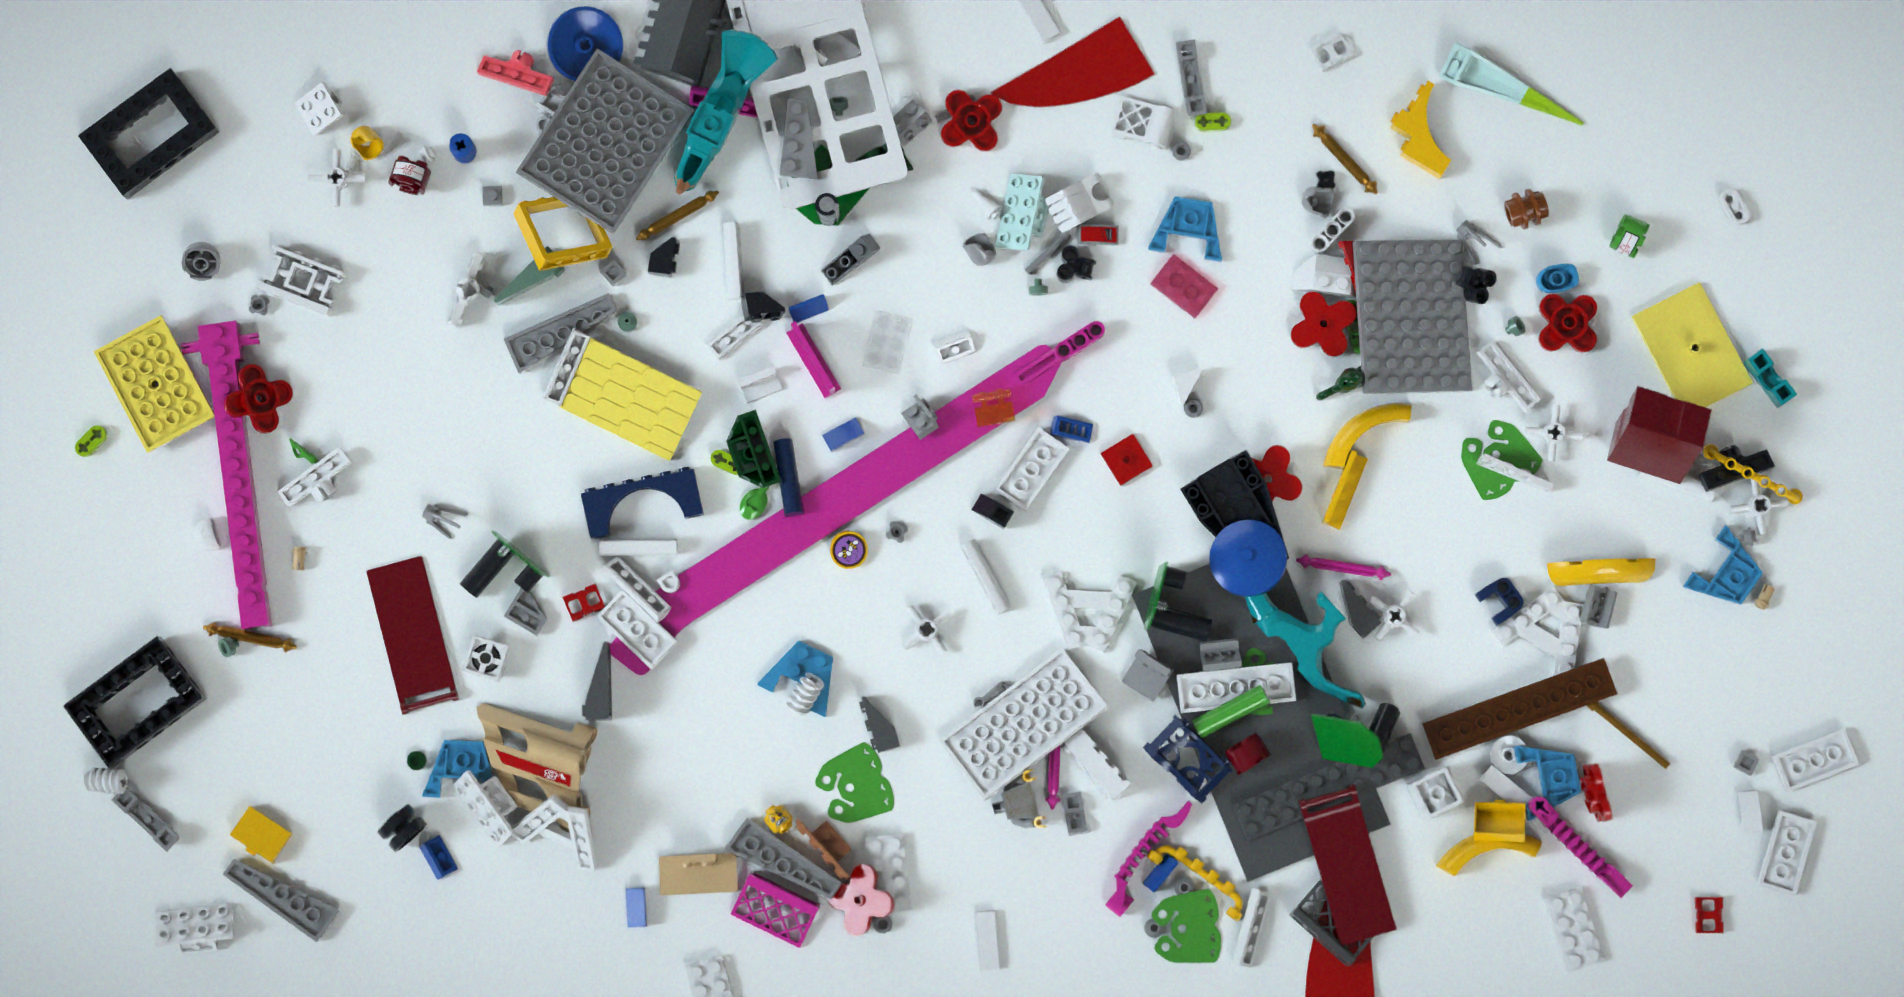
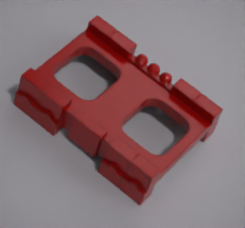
(586, 608)
(1715, 915)

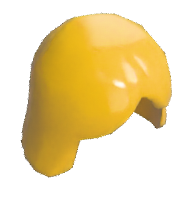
(365, 134)

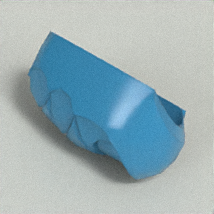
(1557, 278)

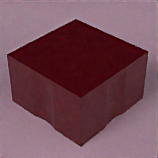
(1659, 435)

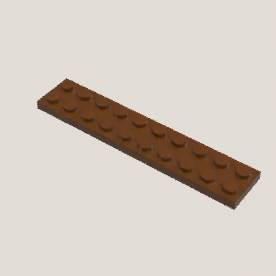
(1519, 708)

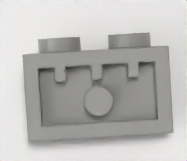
(920, 418)

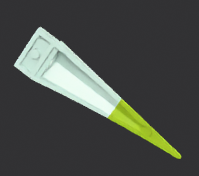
(1474, 71)

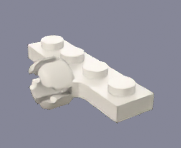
(466, 290)
(1506, 377)
(316, 479)

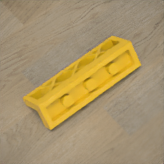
(1344, 490)

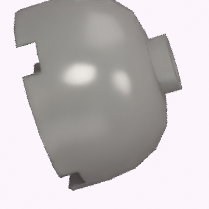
(201, 261)

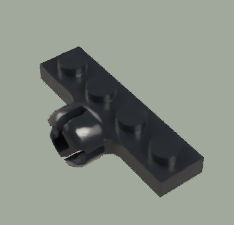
(1721, 476)

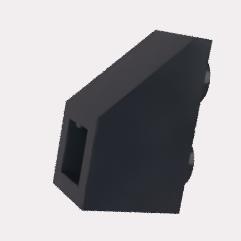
(662, 259)
(760, 306)
(993, 511)

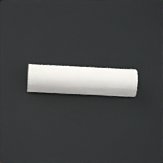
(733, 261)
(566, 367)
(1690, 485)
(638, 547)
(985, 576)
(637, 589)
(1251, 928)

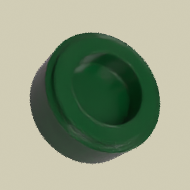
(416, 760)

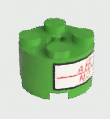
(1629, 236)

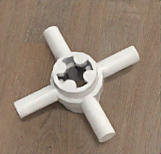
(341, 183)
(1548, 438)
(1750, 506)
(1400, 609)
(927, 622)

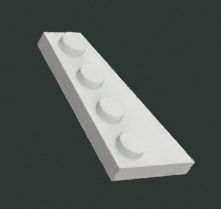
(1509, 470)

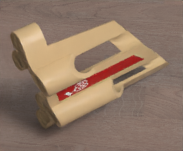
(552, 758)

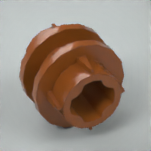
(1525, 209)

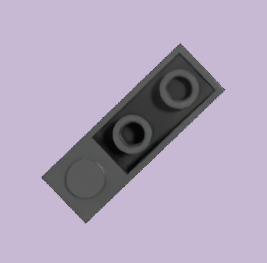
(851, 258)
(1359, 615)
(882, 730)

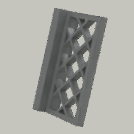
(1320, 933)

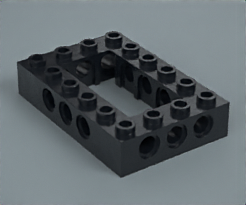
(164, 156)
(83, 705)

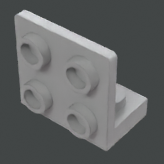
(1147, 675)

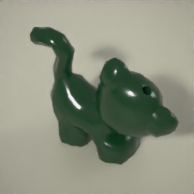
(1348, 380)

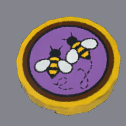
(848, 549)

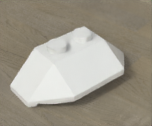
(1325, 276)

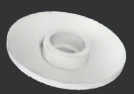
(1498, 758)

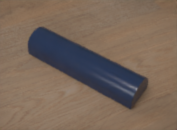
(789, 477)

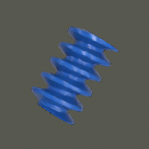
(468, 149)

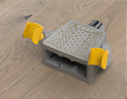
(1020, 803)

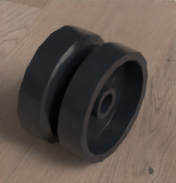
(402, 828)

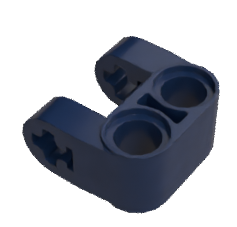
(1504, 598)

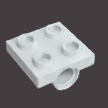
(320, 108)

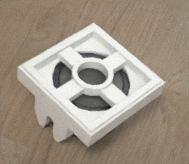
(486, 658)

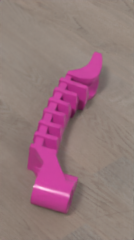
(1605, 872)
(1120, 899)

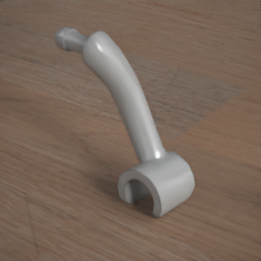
(993, 691)

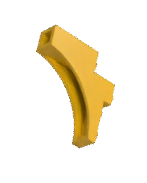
(1413, 125)

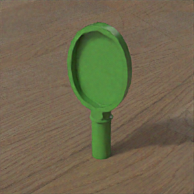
(754, 503)

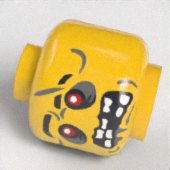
(778, 819)

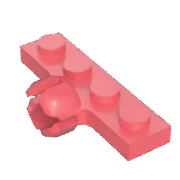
(516, 72)

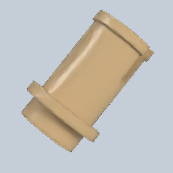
(299, 556)
(1764, 597)

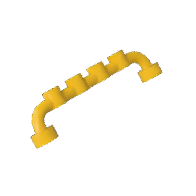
(1793, 495)
(1211, 876)

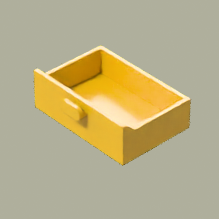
(1499, 821)
(260, 835)

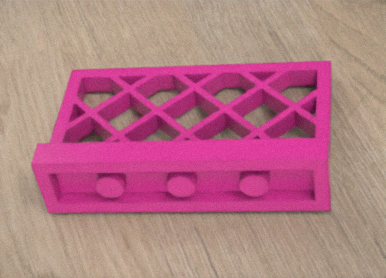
(813, 360)
(783, 894)

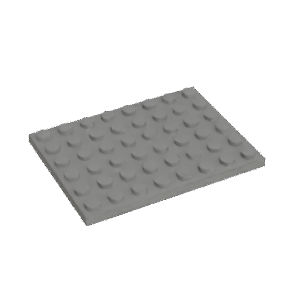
(605, 141)
(1411, 316)

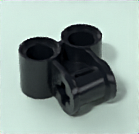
(1075, 266)
(1475, 284)

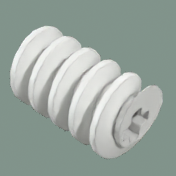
(805, 695)
(106, 780)

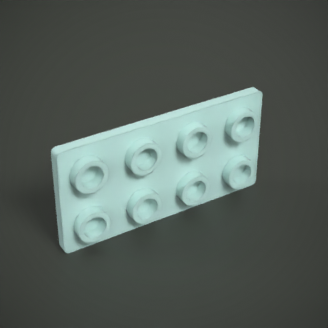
(1022, 212)

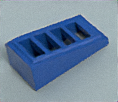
(1055, 427)

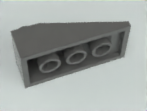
(599, 696)

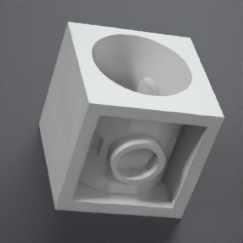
(1434, 793)

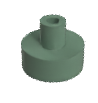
(838, 105)
(1038, 289)
(630, 325)
(1515, 326)
(228, 646)

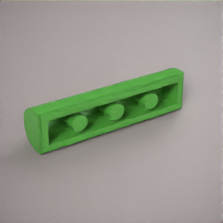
(1231, 711)

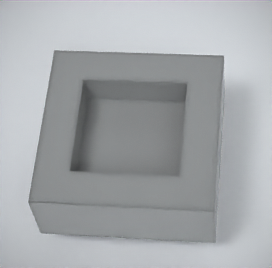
(492, 196)
(613, 273)
(1746, 763)

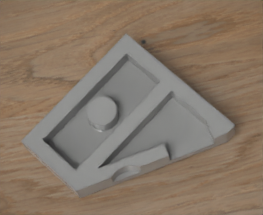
(526, 613)

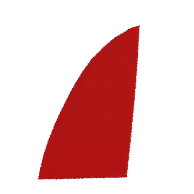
(1084, 71)
(1330, 977)

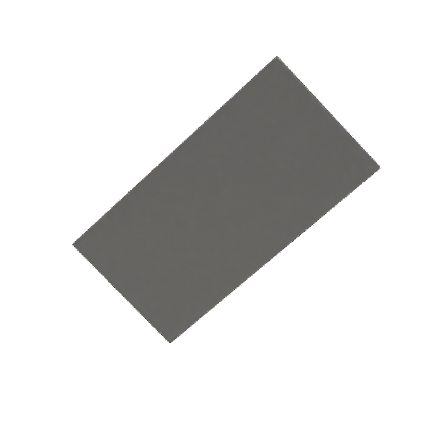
(1285, 732)

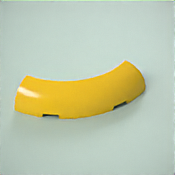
(1358, 425)
(1601, 571)
(1467, 849)

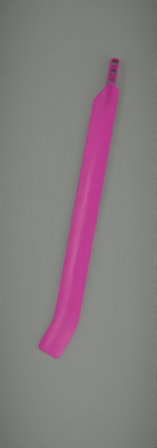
(853, 492)

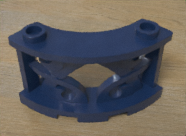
(1192, 784)

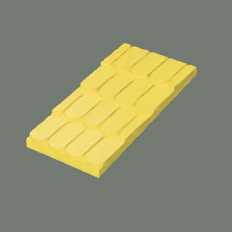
(630, 399)

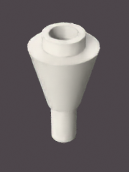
(990, 208)

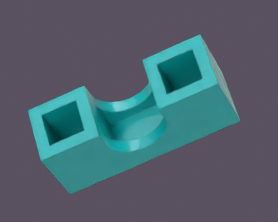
(1762, 370)

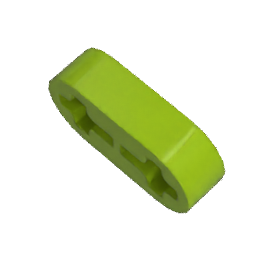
(1210, 127)
(87, 437)
(721, 465)

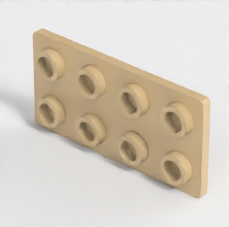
(698, 874)

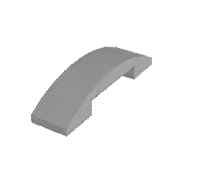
(1190, 78)
(147, 819)

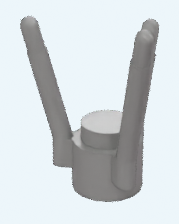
(1467, 230)
(432, 513)

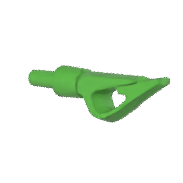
(304, 453)

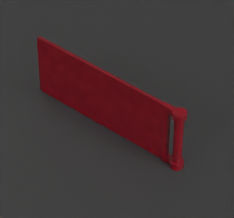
(411, 632)
(1348, 867)

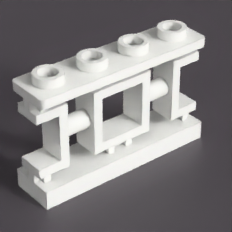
(295, 294)

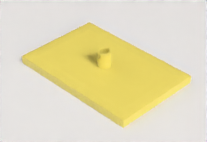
(1672, 330)
(135, 365)

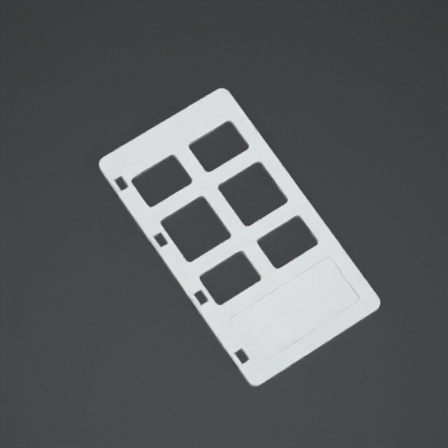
(800, 22)

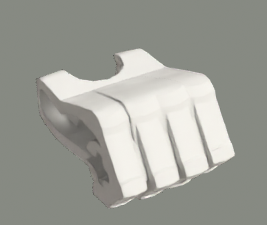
(1077, 203)

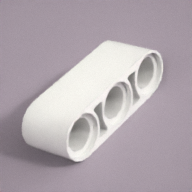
(1338, 224)

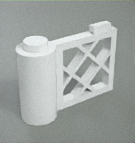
(1158, 125)

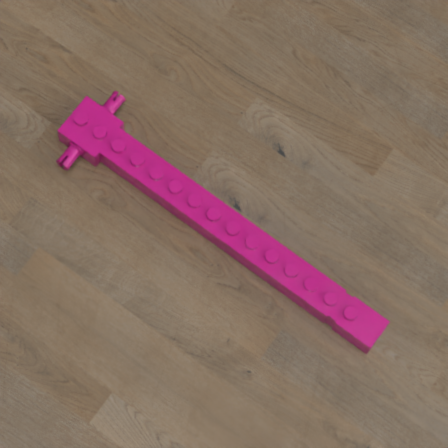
(222, 351)

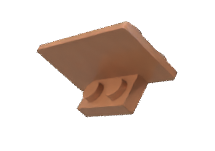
(829, 842)

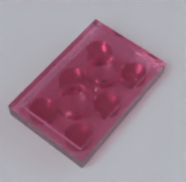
(1184, 286)

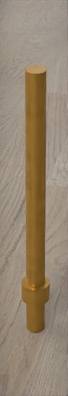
(1629, 734)

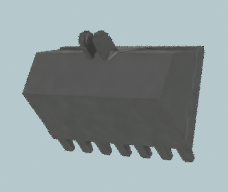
(681, 38)

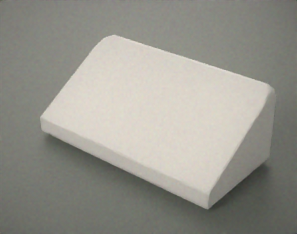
(954, 346)

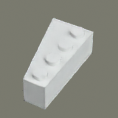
(1096, 764)

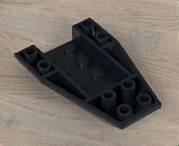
(1231, 494)

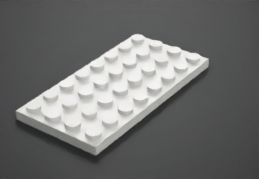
(1023, 724)

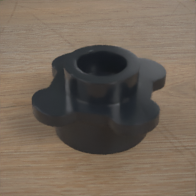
(1329, 176)

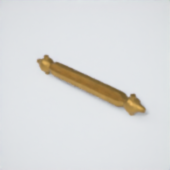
(1344, 158)
(677, 215)
(250, 637)

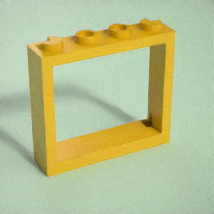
(564, 257)

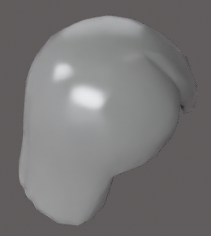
(1324, 200)
(975, 248)

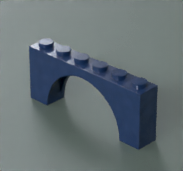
(602, 502)

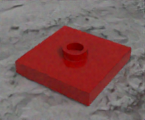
(1126, 459)

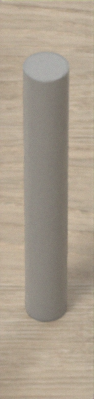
(1048, 252)

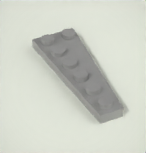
(550, 335)
(770, 853)
(291, 904)

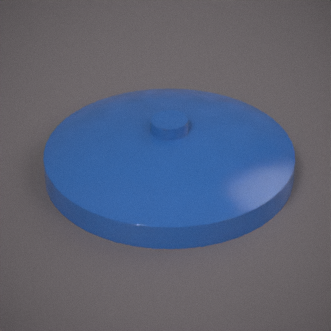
(577, 36)
(1248, 558)

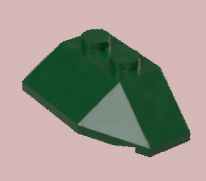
(751, 451)

